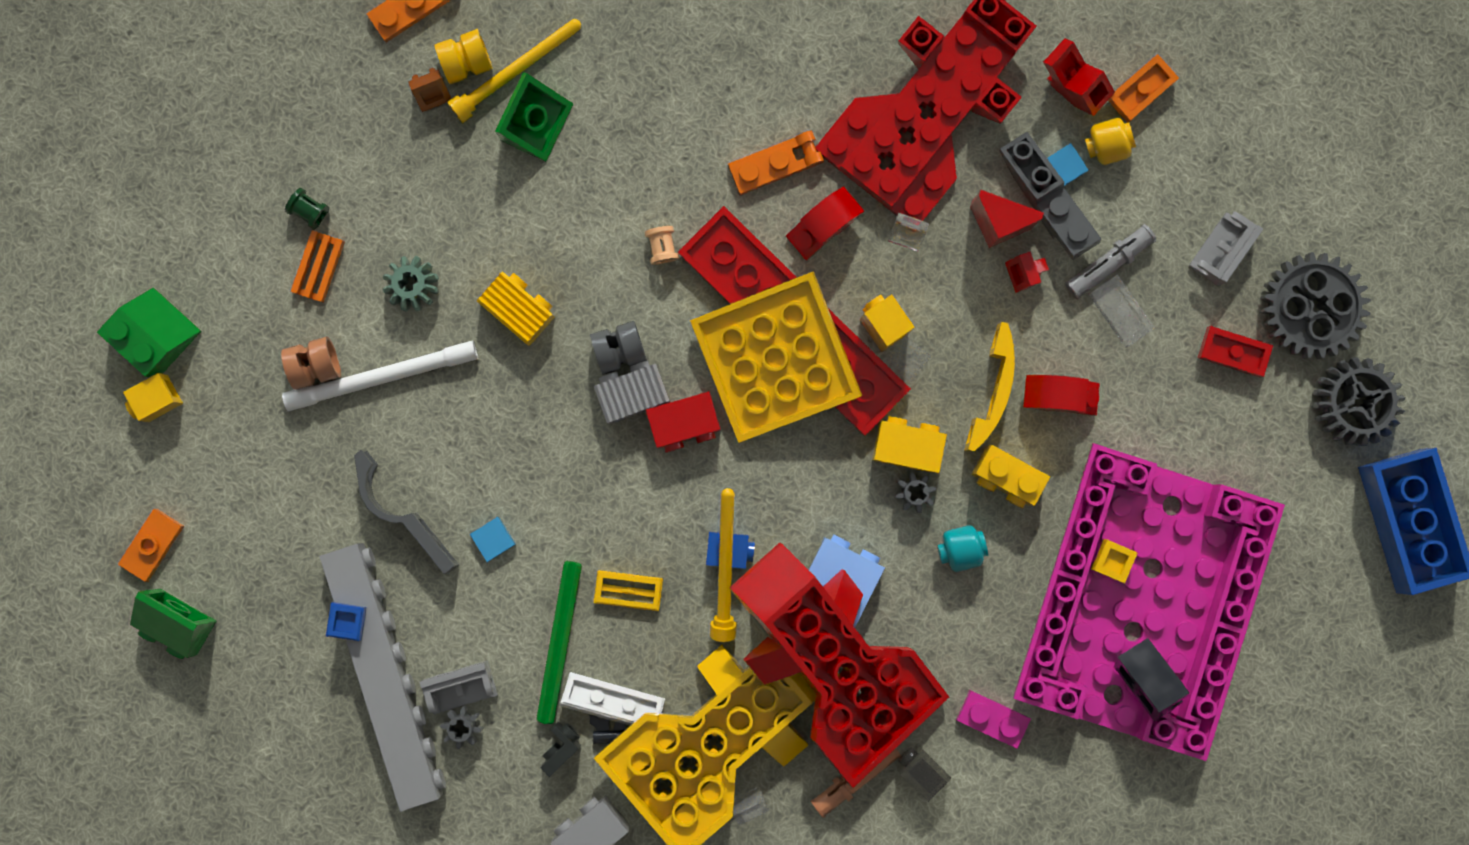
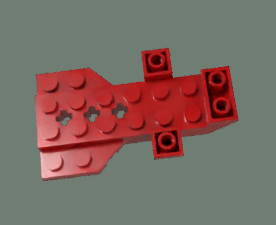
(952, 79)
(817, 636)

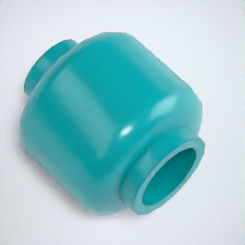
(963, 548)

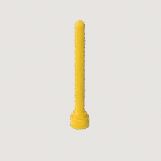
(465, 104)
(723, 626)

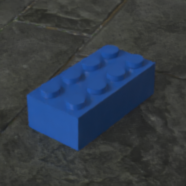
(1416, 521)

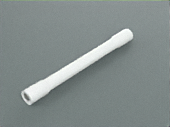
(312, 394)

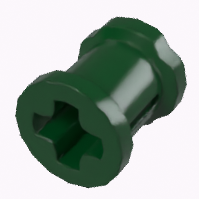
(306, 208)

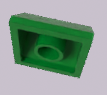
(533, 118)

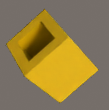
(152, 398)

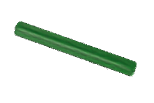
(559, 642)

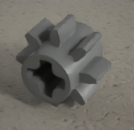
(925, 491)
(454, 733)

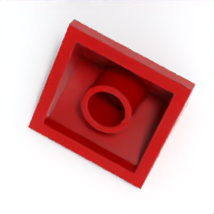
(1002, 218)

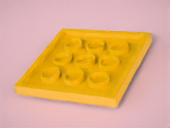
(776, 357)

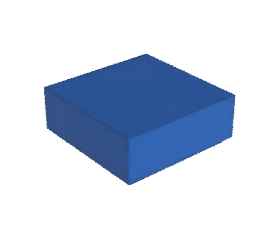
(346, 621)

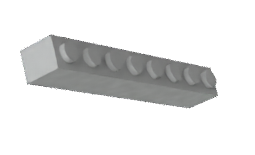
(384, 681)

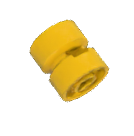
(463, 56)

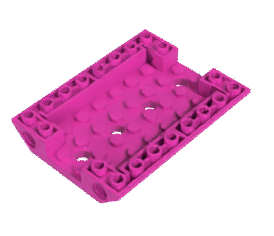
(1191, 611)

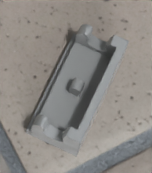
(1225, 248)
(458, 687)

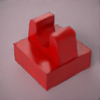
(1025, 271)

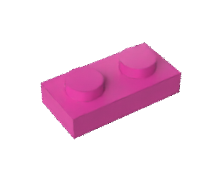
(993, 719)

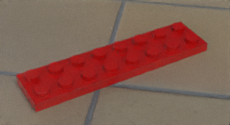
(742, 266)

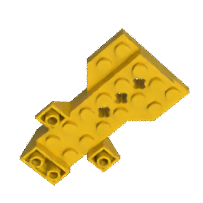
(703, 799)

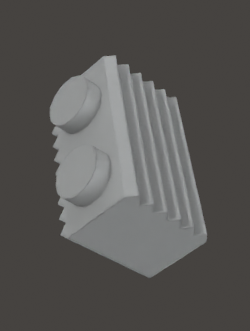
(631, 392)

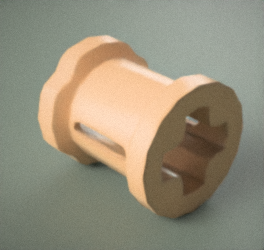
(665, 234)

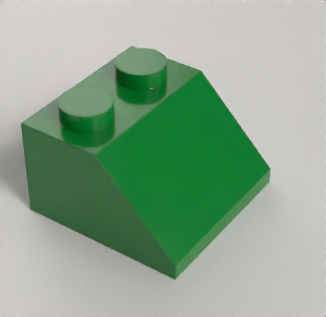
(149, 332)
(170, 622)

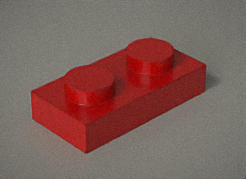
(1235, 351)

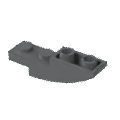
(1047, 194)

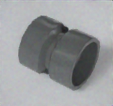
(629, 350)

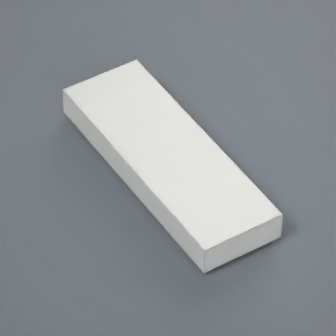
(608, 700)

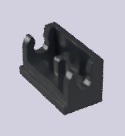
(1151, 679)

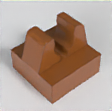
(429, 90)

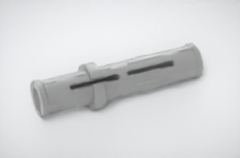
(1104, 266)

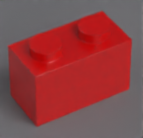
(683, 421)

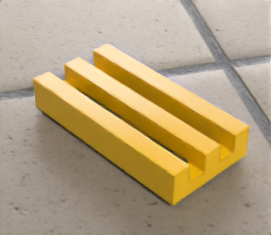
(628, 590)

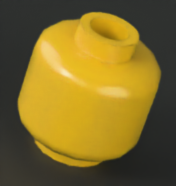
(1110, 141)

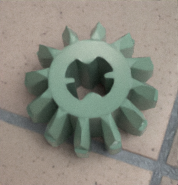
(420, 289)

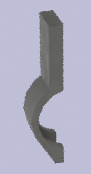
(413, 522)

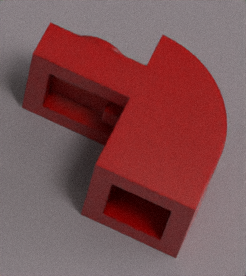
(1077, 81)
(824, 222)
(1061, 394)

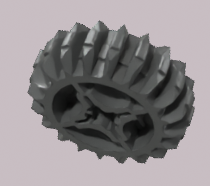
(1352, 389)

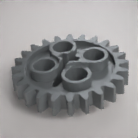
(1331, 282)

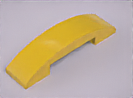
(1003, 349)

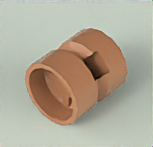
(322, 361)

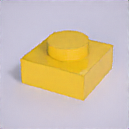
(1114, 561)

